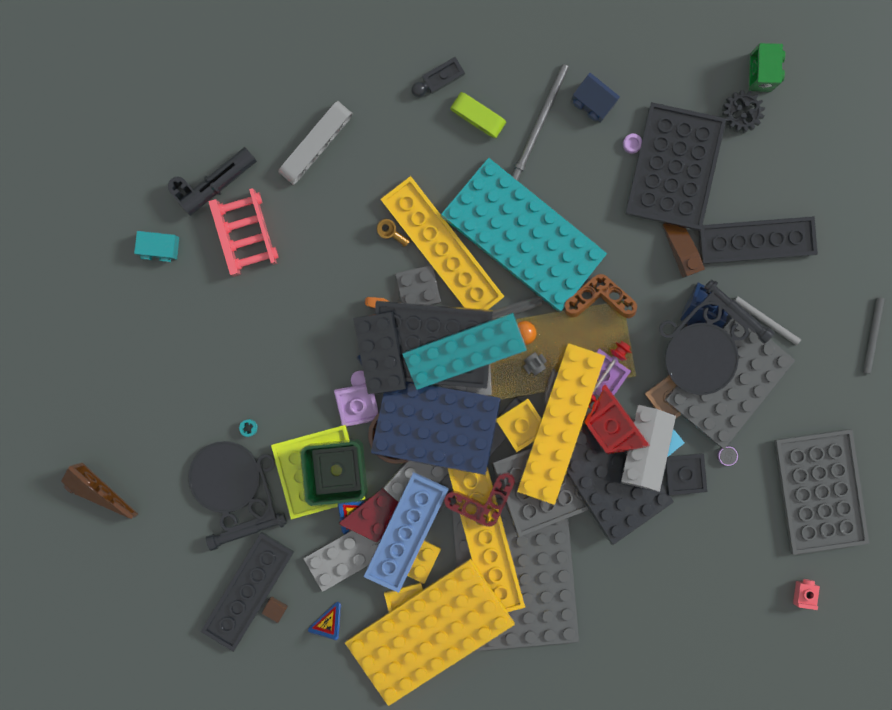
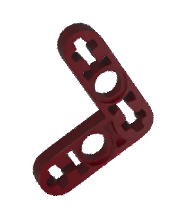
(482, 508)

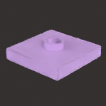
(355, 405)

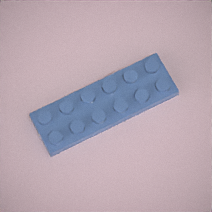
(406, 532)

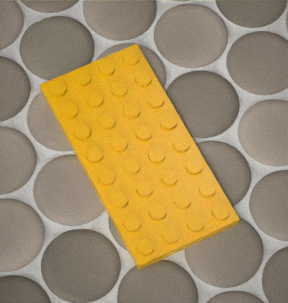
(429, 632)

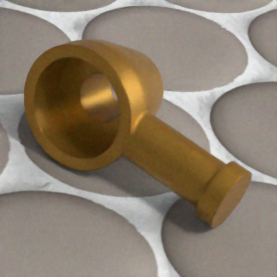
(391, 232)

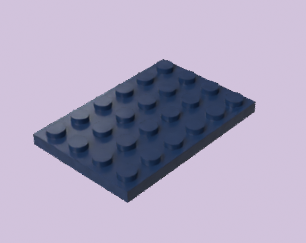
(437, 427)

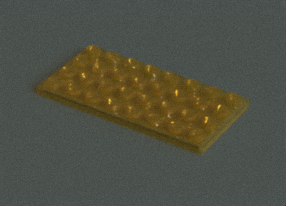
(592, 330)

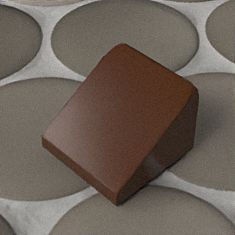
(274, 609)

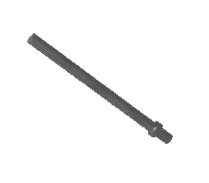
(519, 167)

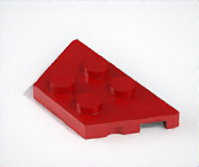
(613, 425)

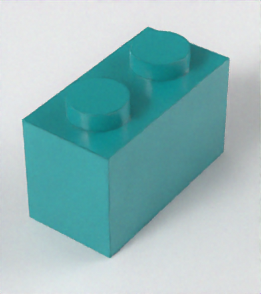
(156, 245)

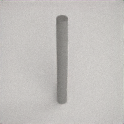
(766, 320)

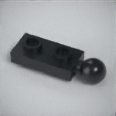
(438, 78)

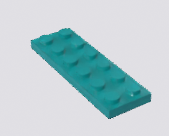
(464, 351)

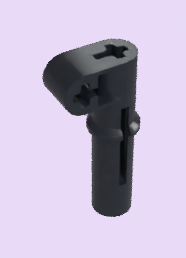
(211, 185)

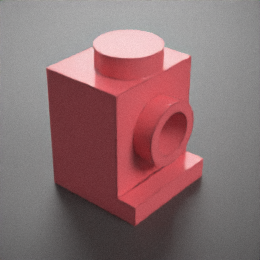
(801, 590)

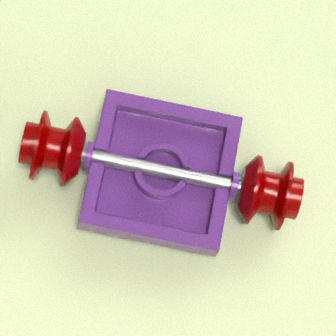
(612, 371)

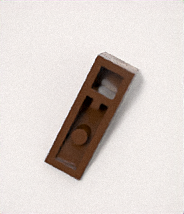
(683, 249)

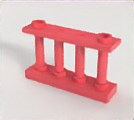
(224, 228)

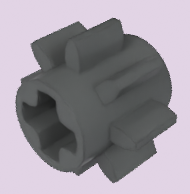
(535, 363)

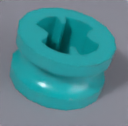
(253, 430)

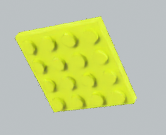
(290, 470)

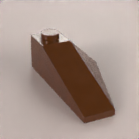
(86, 484)

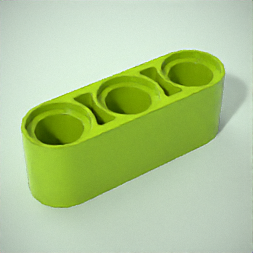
(478, 115)

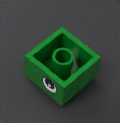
(766, 67)

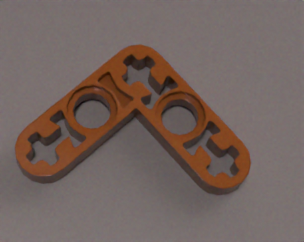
(603, 292)

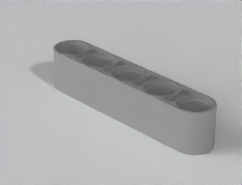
(315, 142)

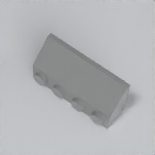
(646, 465)

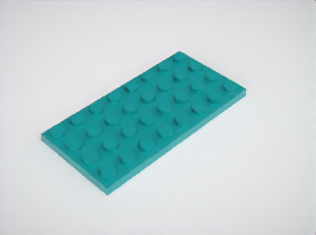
(523, 234)

